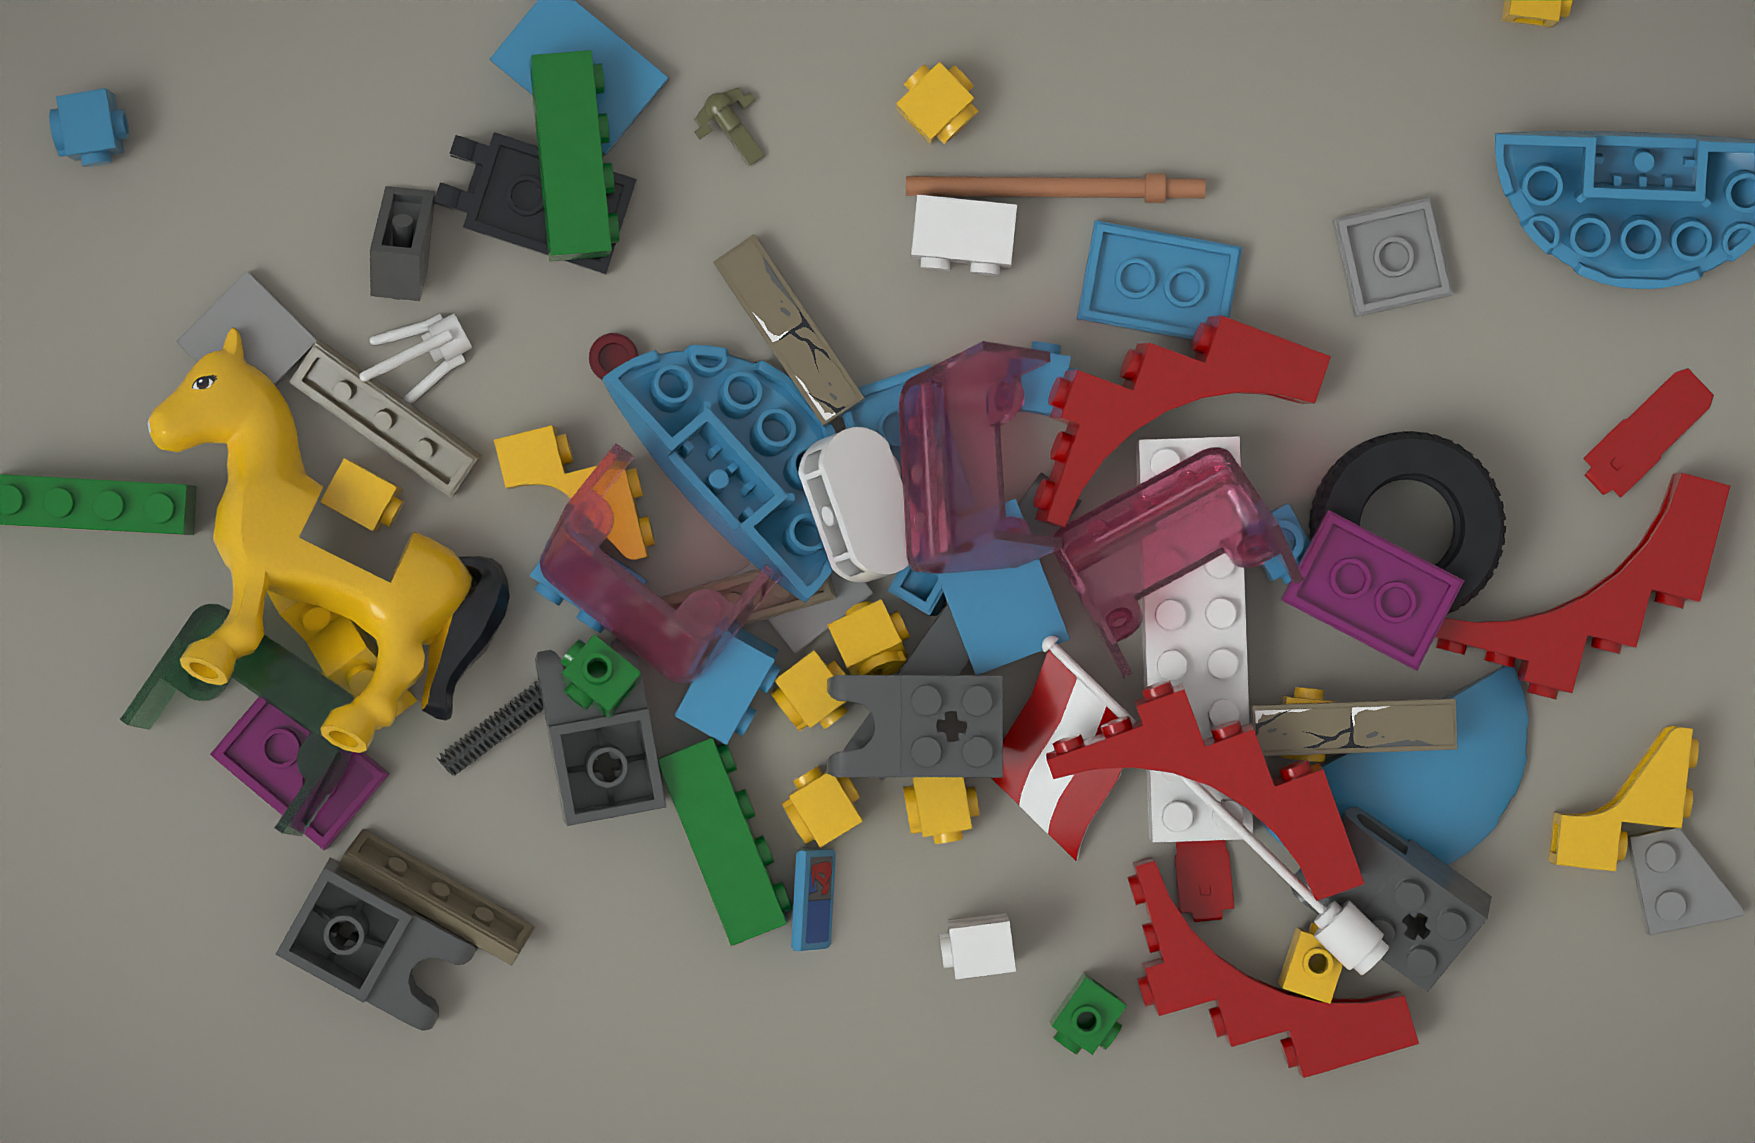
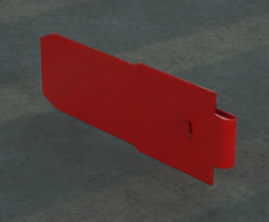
(1647, 433)
(1204, 879)

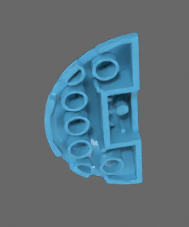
(1632, 203)
(734, 449)
(1444, 796)

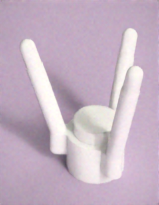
(443, 340)

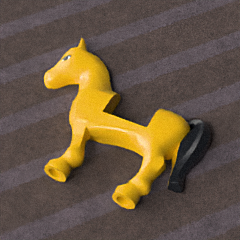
(261, 545)

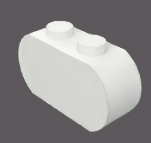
(857, 503)

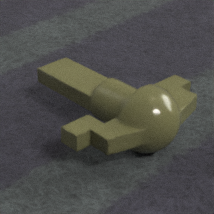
(719, 107)

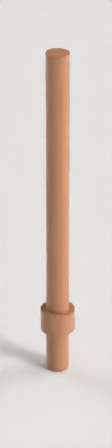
(1153, 187)

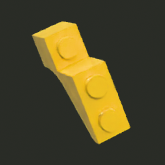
(540, 459)
(337, 645)
(1649, 796)

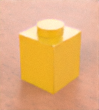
(363, 496)

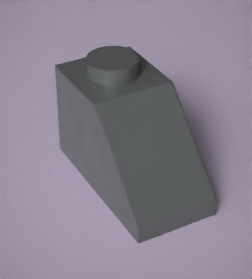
(401, 244)

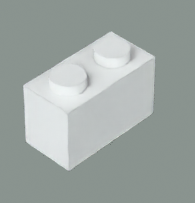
(963, 233)
(978, 946)

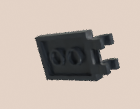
(508, 199)

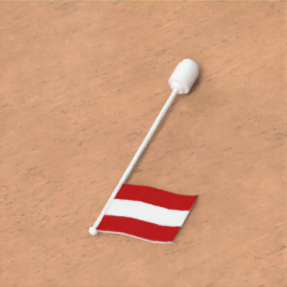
(1073, 703)

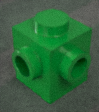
(598, 676)
(1088, 1017)

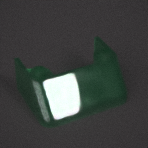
(281, 681)

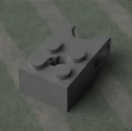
(906, 726)
(582, 735)
(1400, 884)
(379, 959)

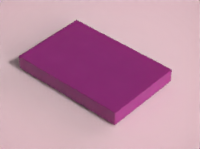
(1372, 590)
(264, 757)

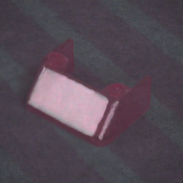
(955, 462)
(1161, 535)
(672, 641)

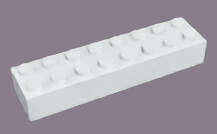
(1196, 639)

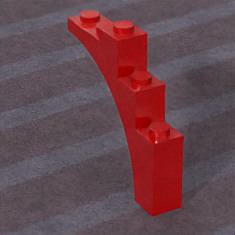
(1104, 414)
(1667, 561)
(1168, 740)
(1248, 1009)

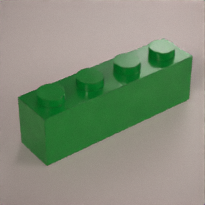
(571, 155)
(97, 504)
(723, 840)

